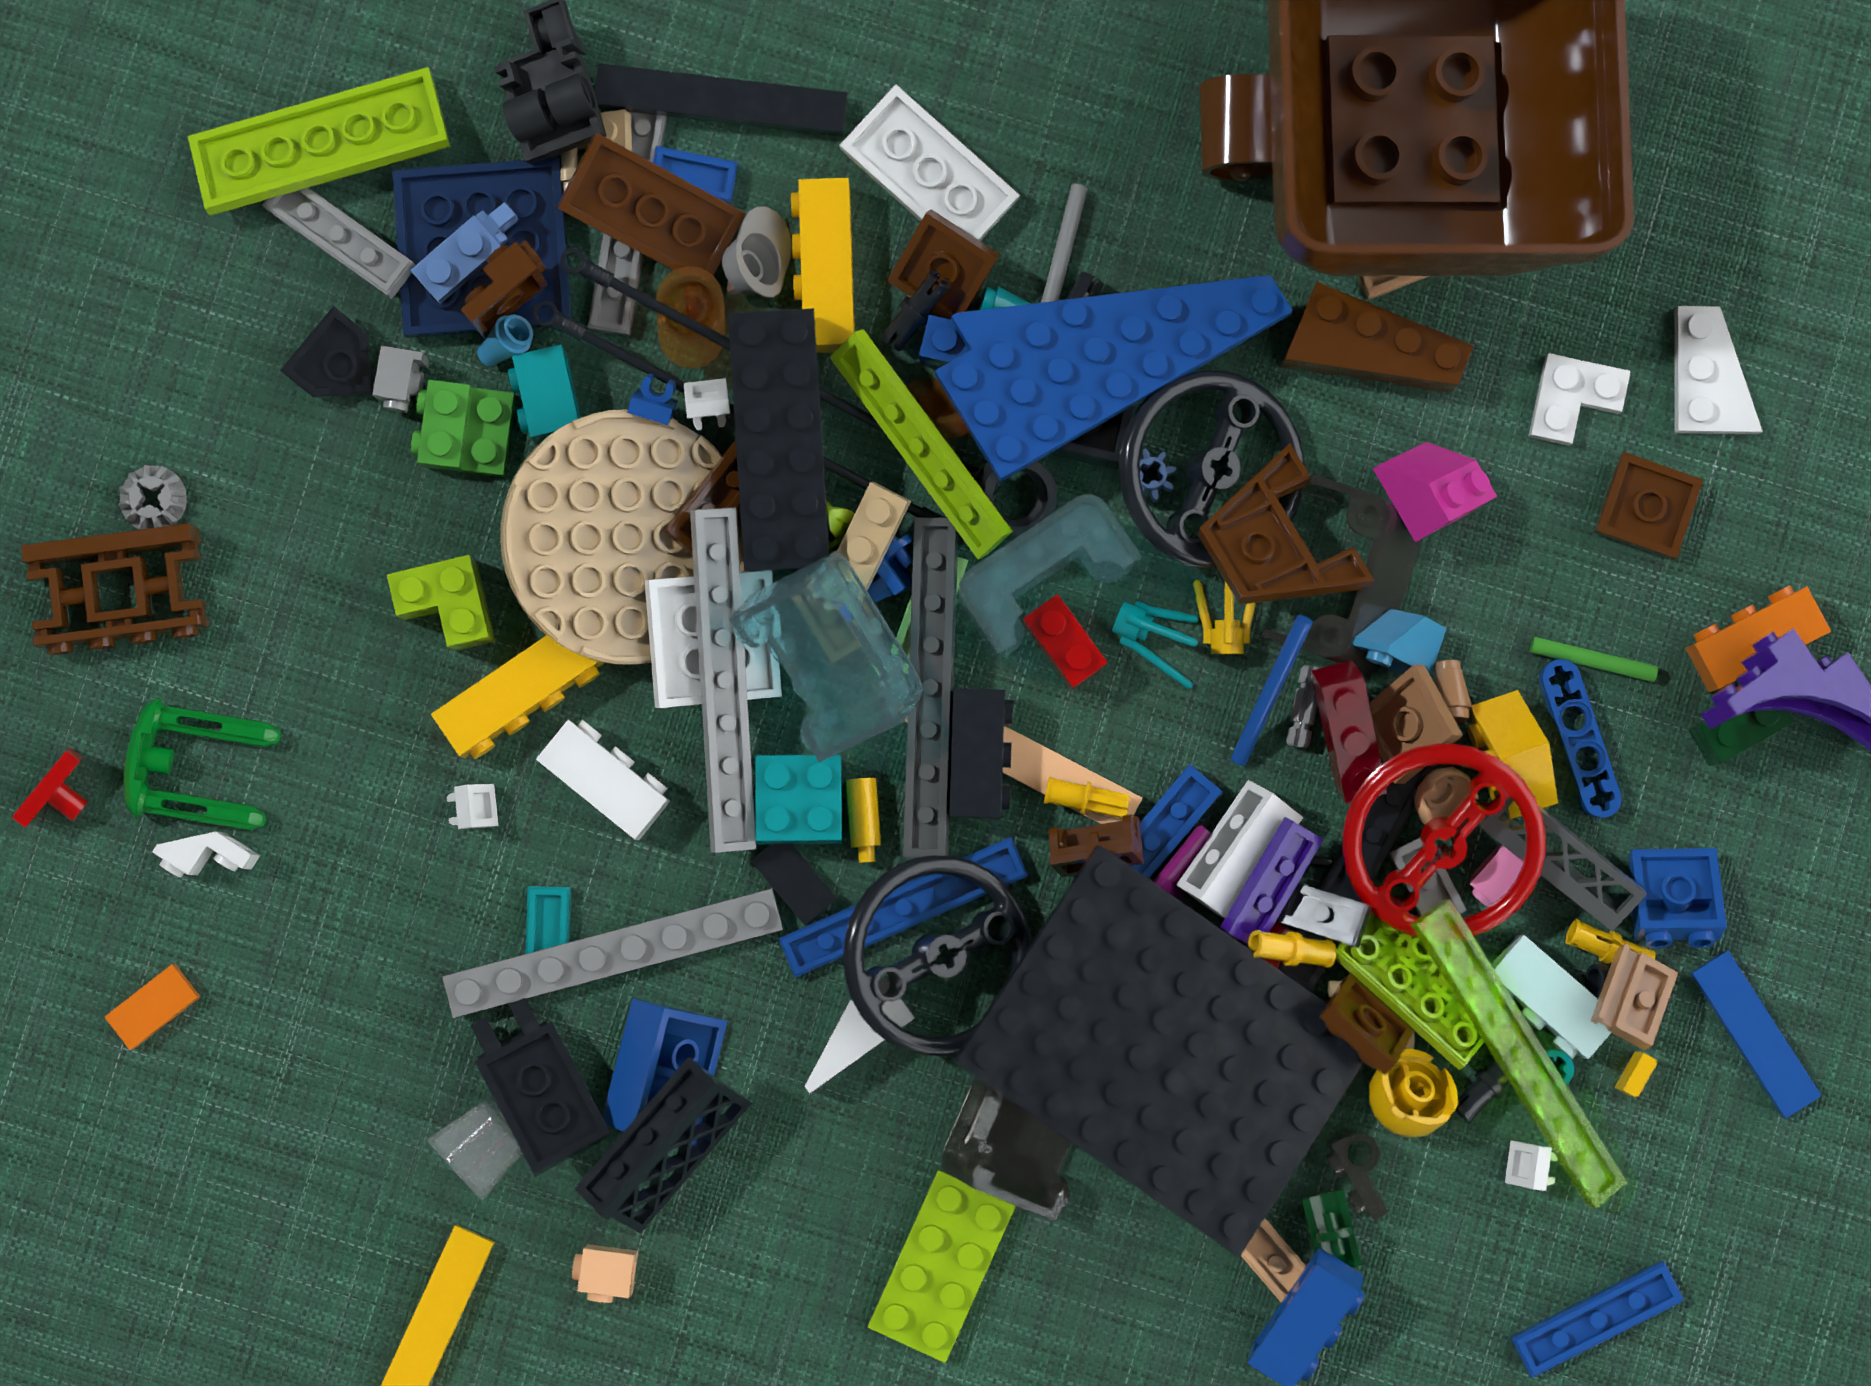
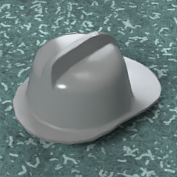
(758, 255)

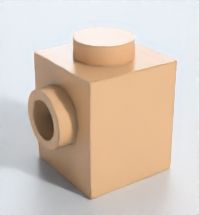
(605, 1272)

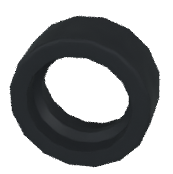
(1045, 495)

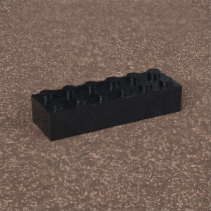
(778, 438)

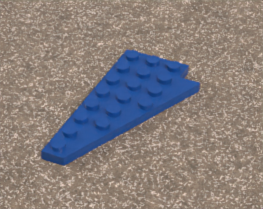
(1071, 364)

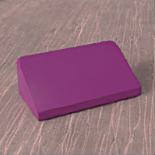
(1180, 861)

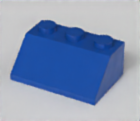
(652, 1050)

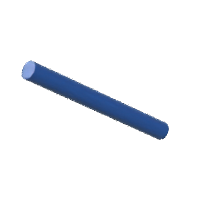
(1271, 689)

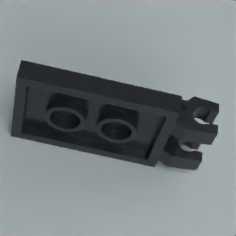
(539, 1091)

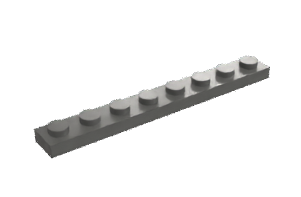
(933, 659)

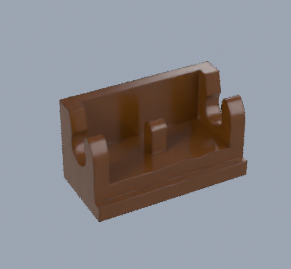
(1072, 847)

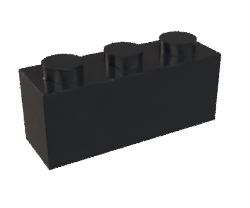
(979, 753)

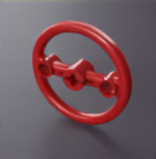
(1456, 826)

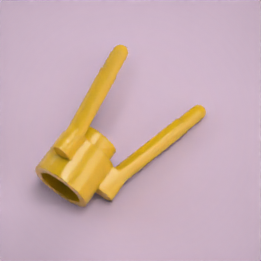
(1227, 635)

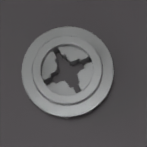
(172, 497)

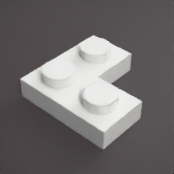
(1566, 387)

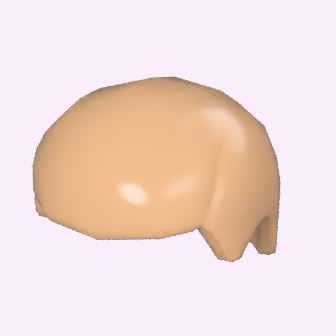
(1441, 793)

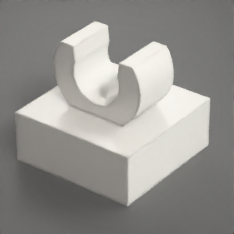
(706, 399)
(474, 806)
(1529, 1165)

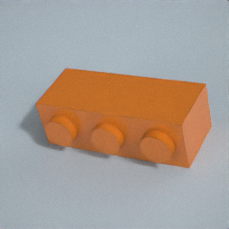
(1720, 652)

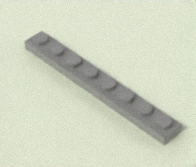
(722, 681)
(612, 953)

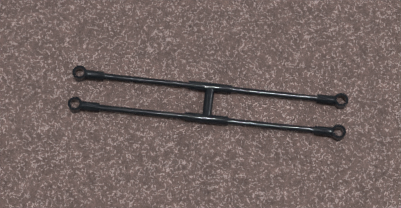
(606, 279)

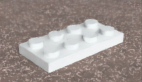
(927, 166)

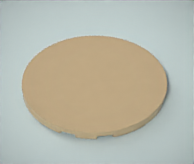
(590, 527)

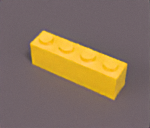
(825, 258)
(511, 694)

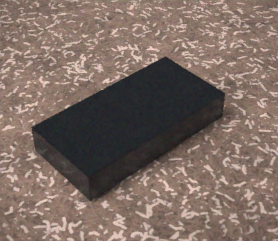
(794, 881)

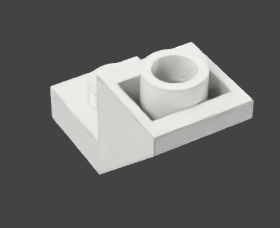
(192, 853)

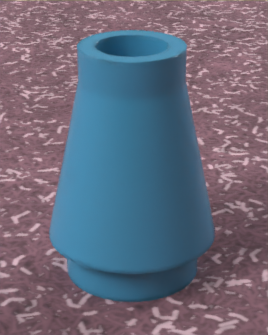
(508, 337)

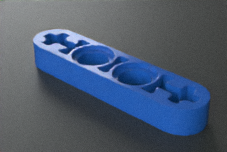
(1586, 736)

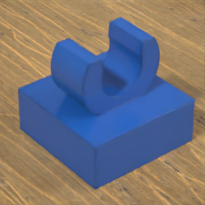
(654, 405)

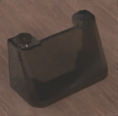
(1007, 1153)

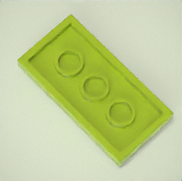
(941, 1266)

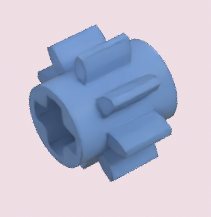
(1154, 486)

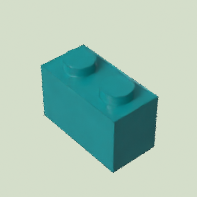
(545, 391)

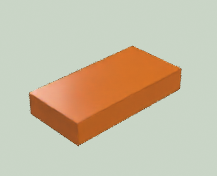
(152, 1007)

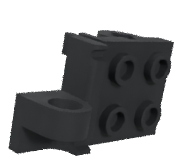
(550, 88)

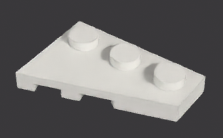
(1708, 376)

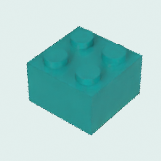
(798, 800)

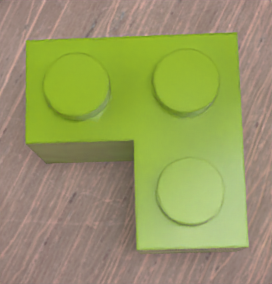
(451, 589)

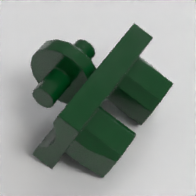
(1332, 1226)

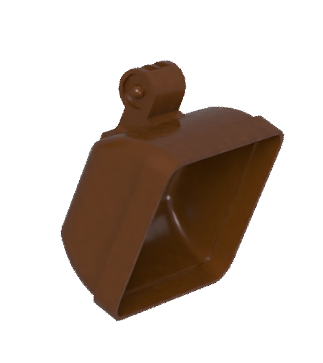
(1434, 134)

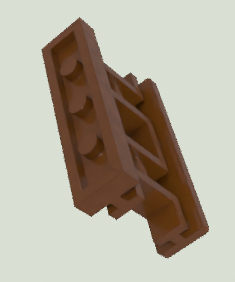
(112, 556)

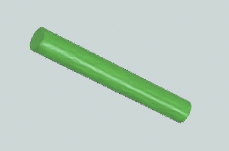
(1594, 659)

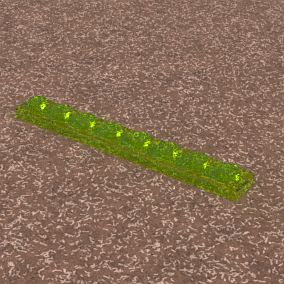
(1519, 1053)

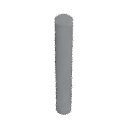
(1064, 243)

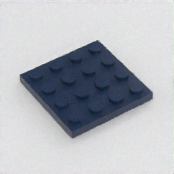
(441, 199)

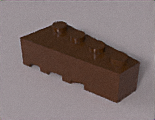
(1373, 344)

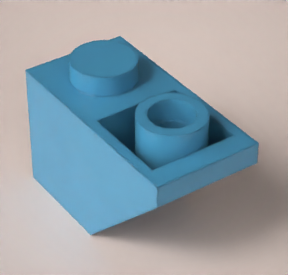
(1401, 641)

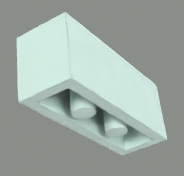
(1550, 997)

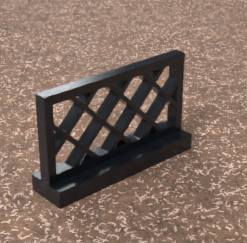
(644, 1146)

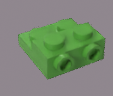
(464, 428)

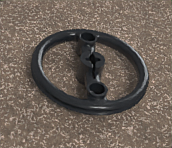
(1204, 487)
(864, 984)

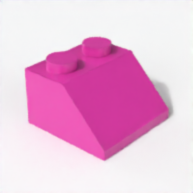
(1433, 487)

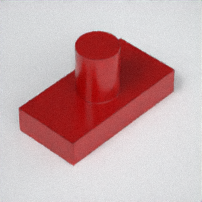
(54, 792)

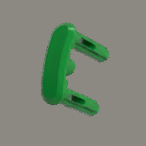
(145, 757)

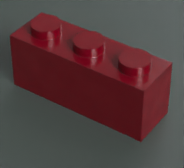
(1346, 726)

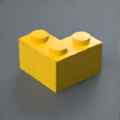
(1512, 734)

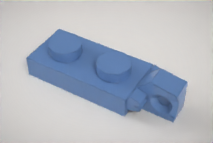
(464, 252)

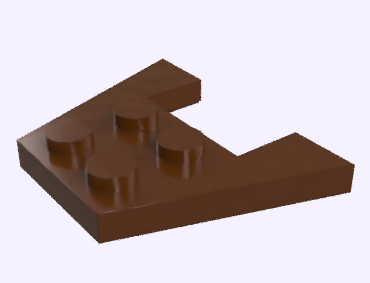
(1261, 548)

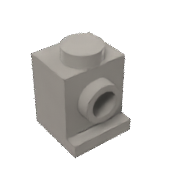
(399, 378)

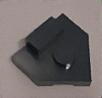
(332, 359)

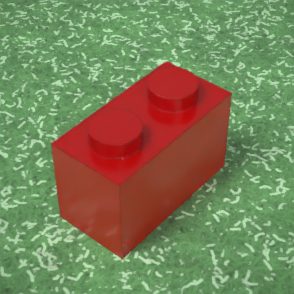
(1064, 642)

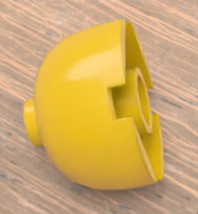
(1413, 1095)

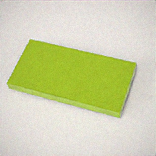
(1411, 984)

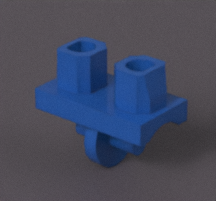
(891, 574)

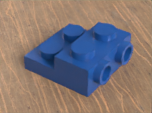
(1681, 897)

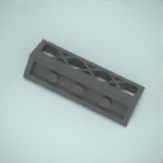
(1558, 871)

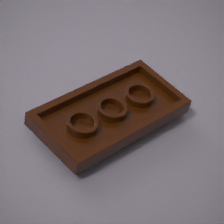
(649, 207)

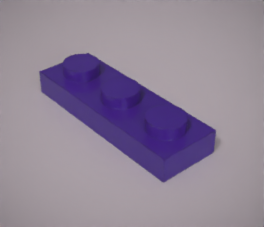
(1272, 880)

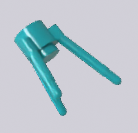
(1134, 623)

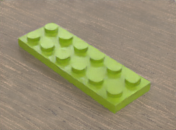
(318, 141)

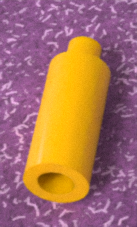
(863, 817)

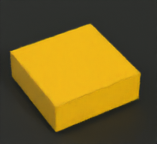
(1636, 1074)

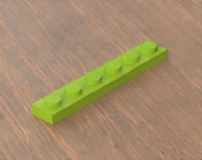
(920, 444)

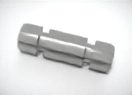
(1303, 710)

